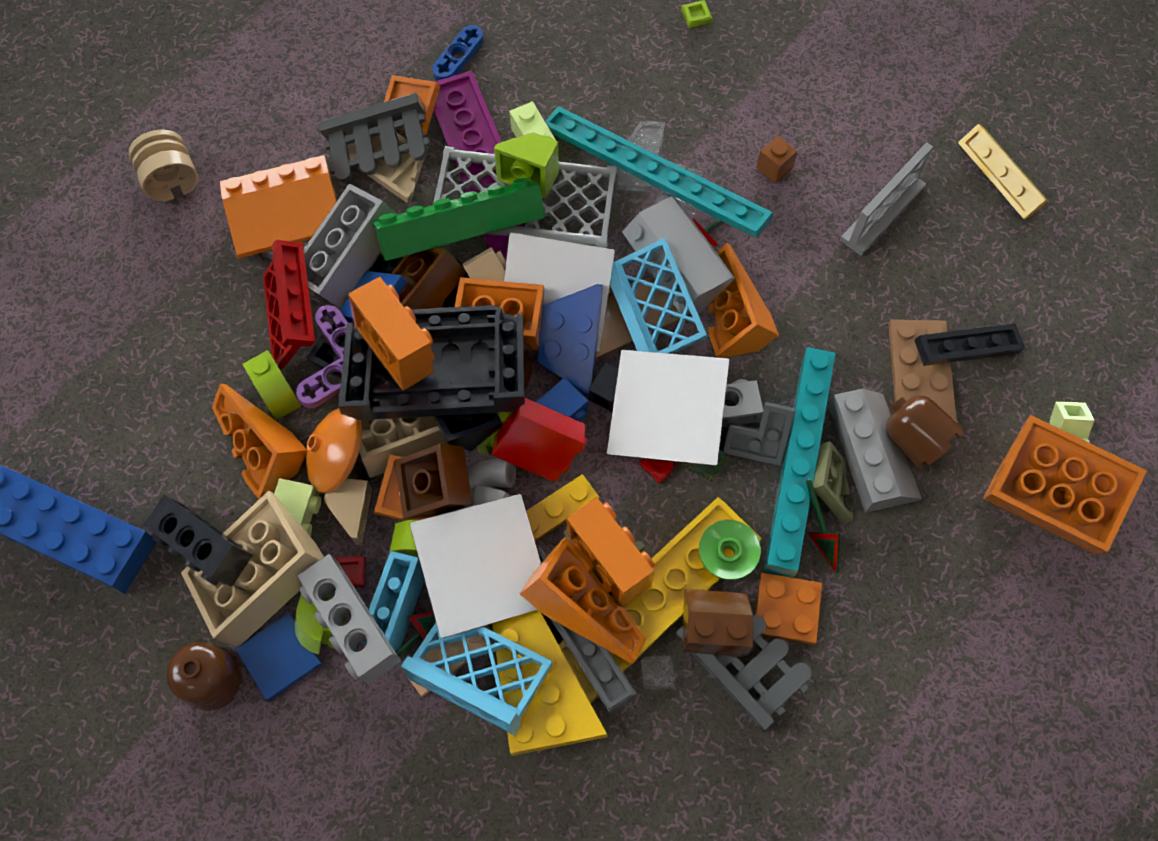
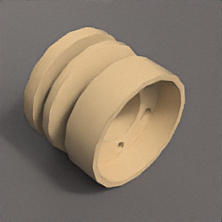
(162, 164)

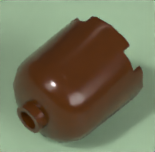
(921, 429)
(204, 676)

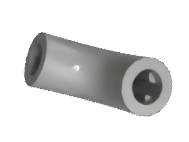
(492, 474)

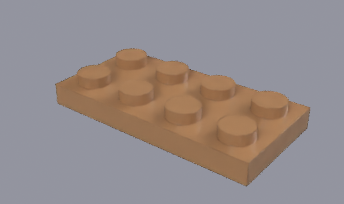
(908, 372)

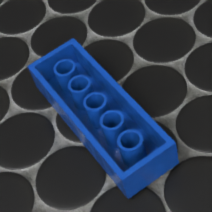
(71, 531)

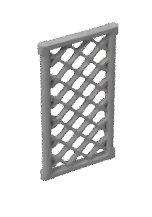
(532, 228)

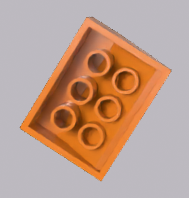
(278, 204)
(1065, 485)

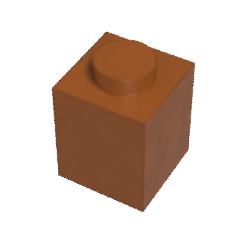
(776, 159)

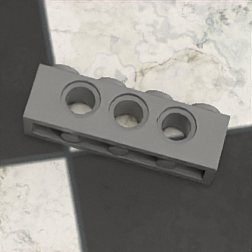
(747, 400)
(378, 654)

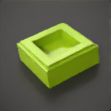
(696, 14)

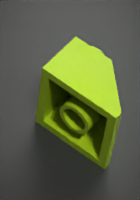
(528, 157)

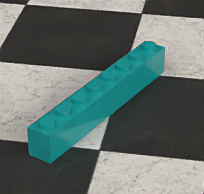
(799, 464)

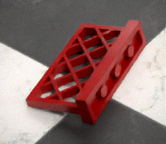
(287, 302)

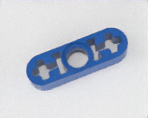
(459, 44)

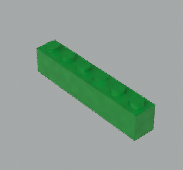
(459, 218)

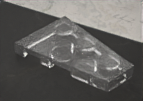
(649, 136)

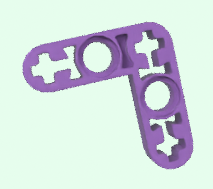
(313, 381)

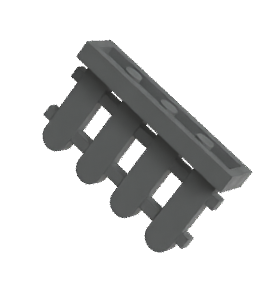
(370, 122)
(749, 676)

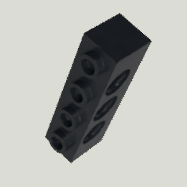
(197, 541)

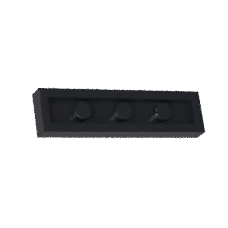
(969, 344)

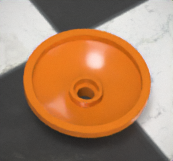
(332, 451)

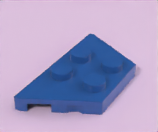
(571, 336)

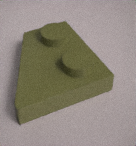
(831, 481)

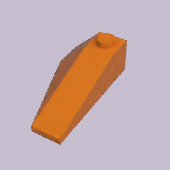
(741, 316)
(263, 443)
(575, 598)

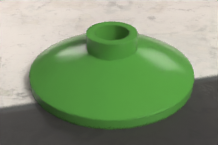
(736, 537)

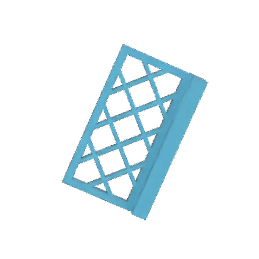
(630, 305)
(469, 696)

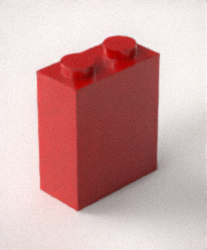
(539, 440)

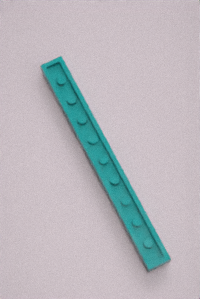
(660, 172)

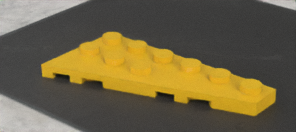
(560, 708)

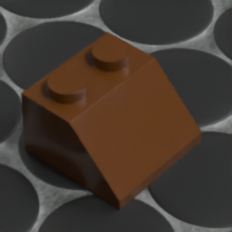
(433, 481)
(717, 623)

